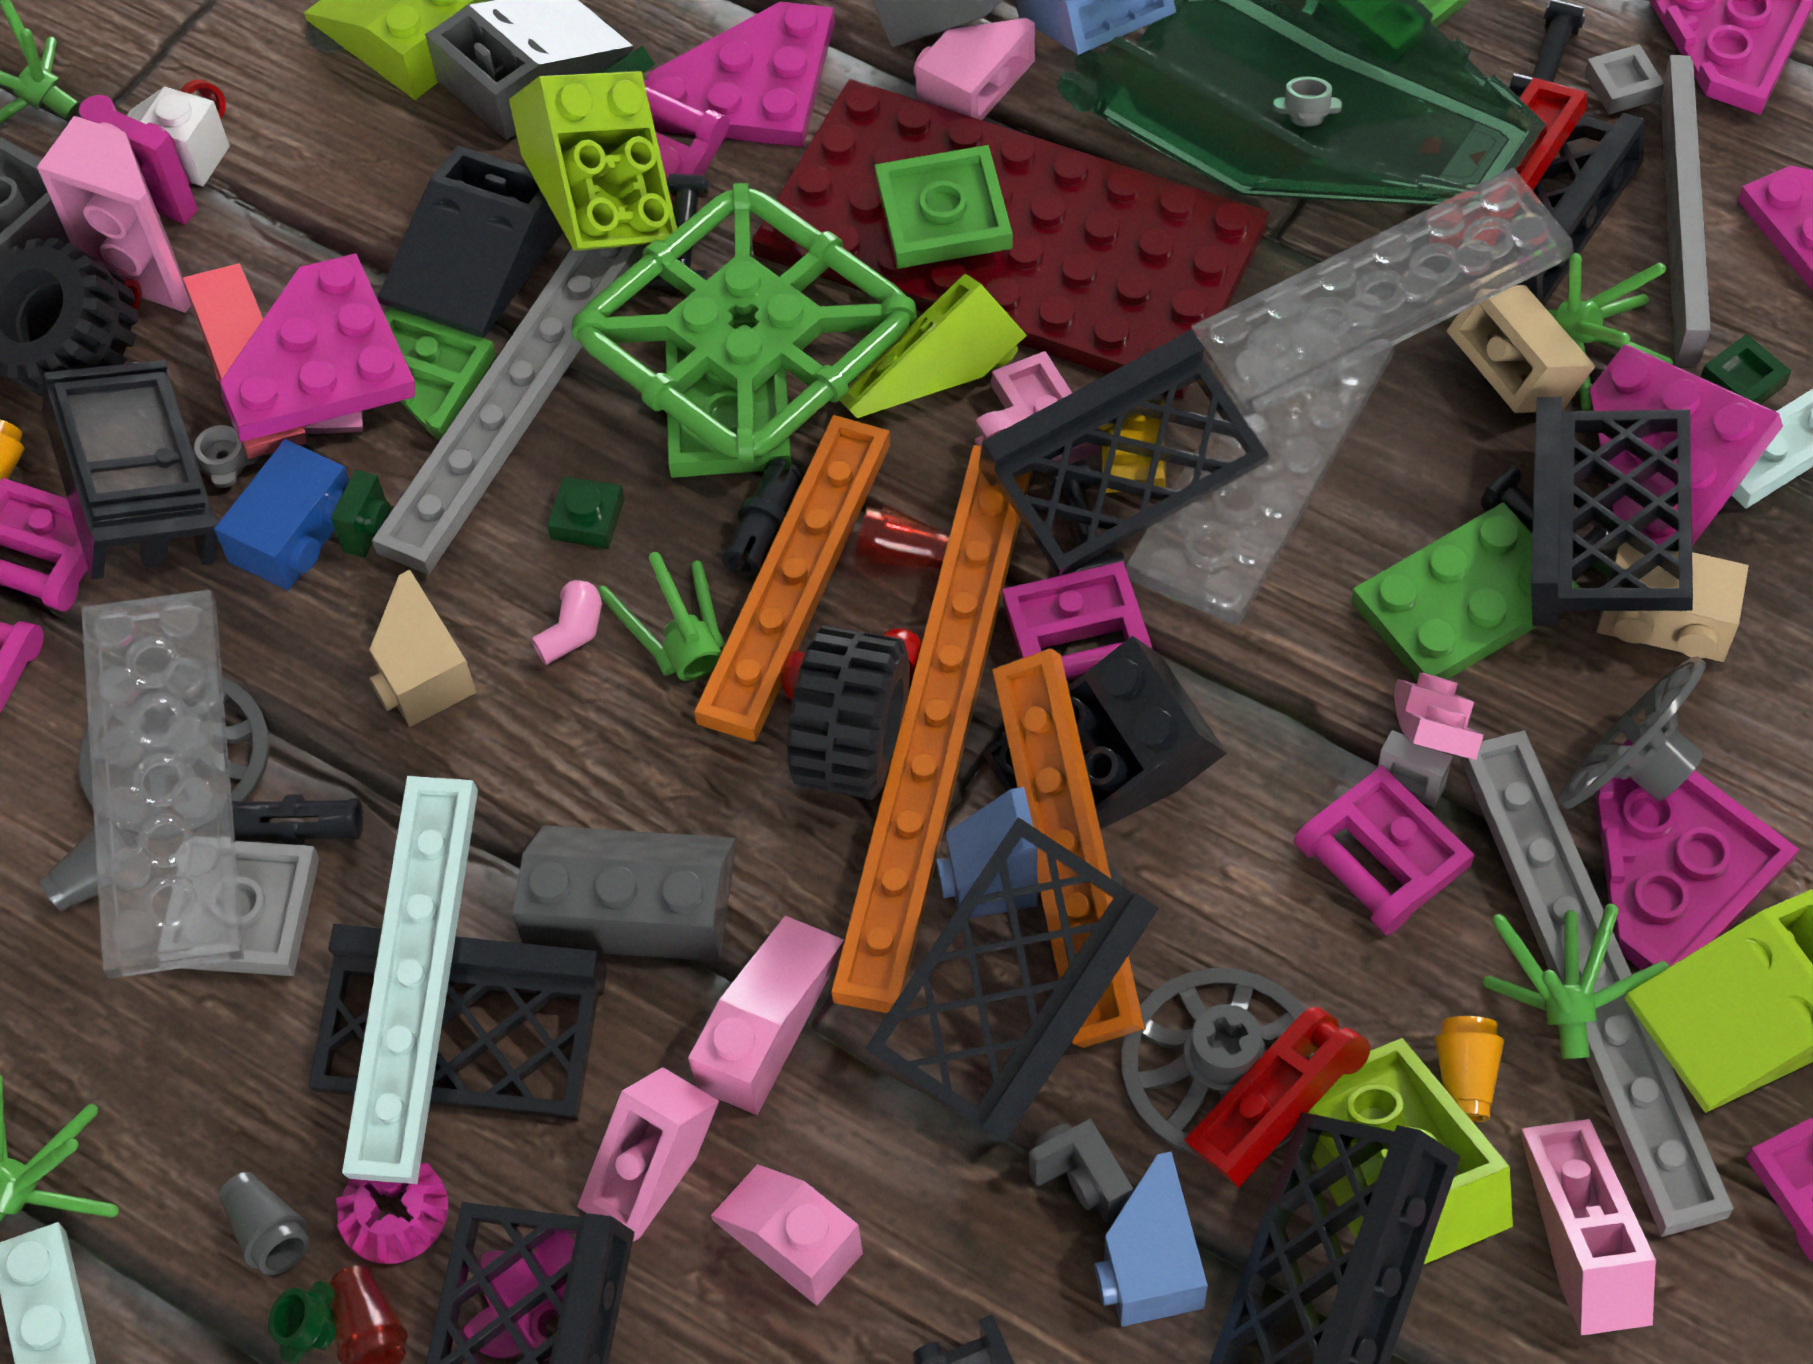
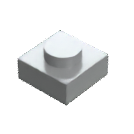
(1624, 79)
(1416, 767)

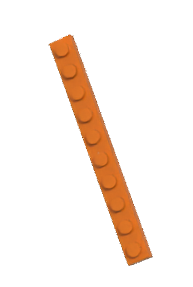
(929, 747)

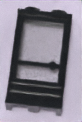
(126, 462)

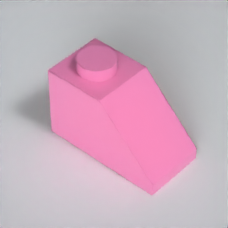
(975, 65)
(647, 1149)
(791, 1230)

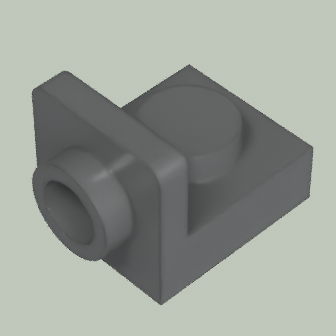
(1095, 1172)

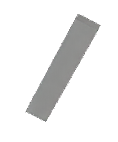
(1684, 213)

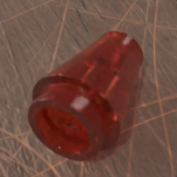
(900, 540)
(365, 1320)

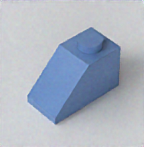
(973, 845)
(1152, 1252)

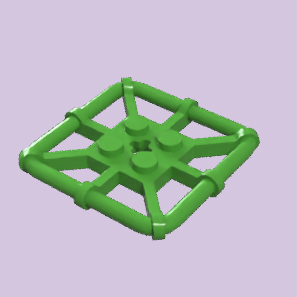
(744, 355)

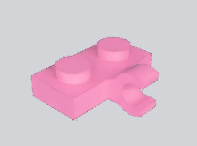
(1024, 390)

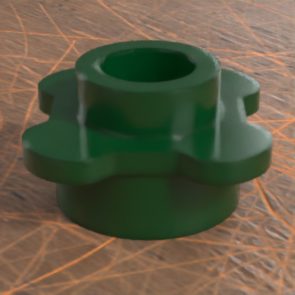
(302, 1321)

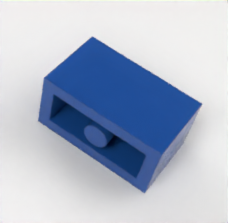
(283, 515)

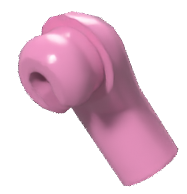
(576, 623)

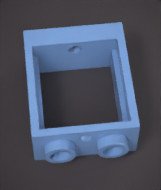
(1090, 23)

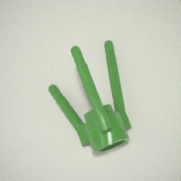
(689, 645)

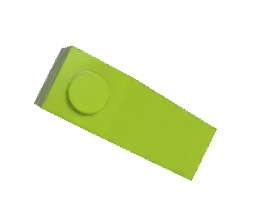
(946, 346)

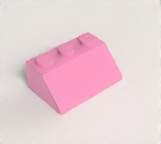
(110, 209)

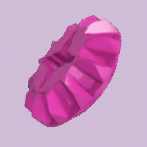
(393, 1238)

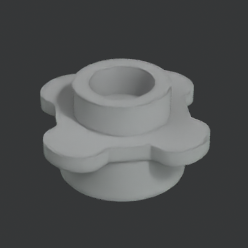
(1307, 101)
(213, 445)

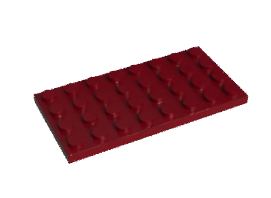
(1099, 251)

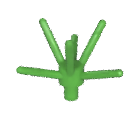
(36, 83)
(1585, 318)
(1575, 1001)
(20, 1180)

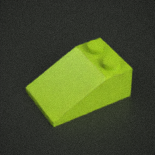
(388, 35)
(1402, 1091)

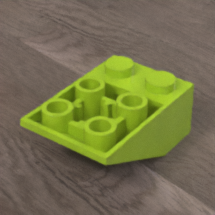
(595, 157)
(1737, 1005)

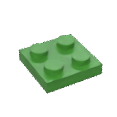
(943, 206)

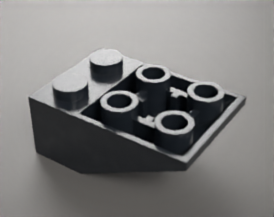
(471, 243)
(1134, 732)

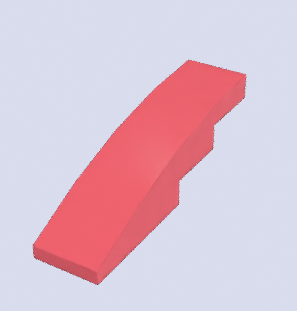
(226, 321)

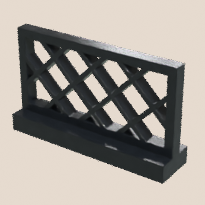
(1593, 188)
(1096, 408)
(1556, 521)
(482, 967)
(1062, 1012)
(1374, 1276)
(590, 1296)

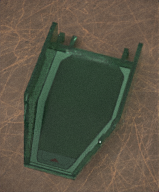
(1411, 118)

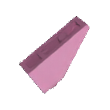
(763, 1015)
(1590, 1229)

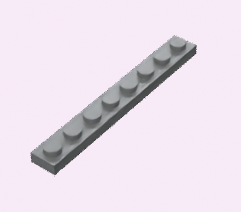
(497, 412)
(1624, 1059)

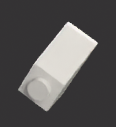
(192, 125)

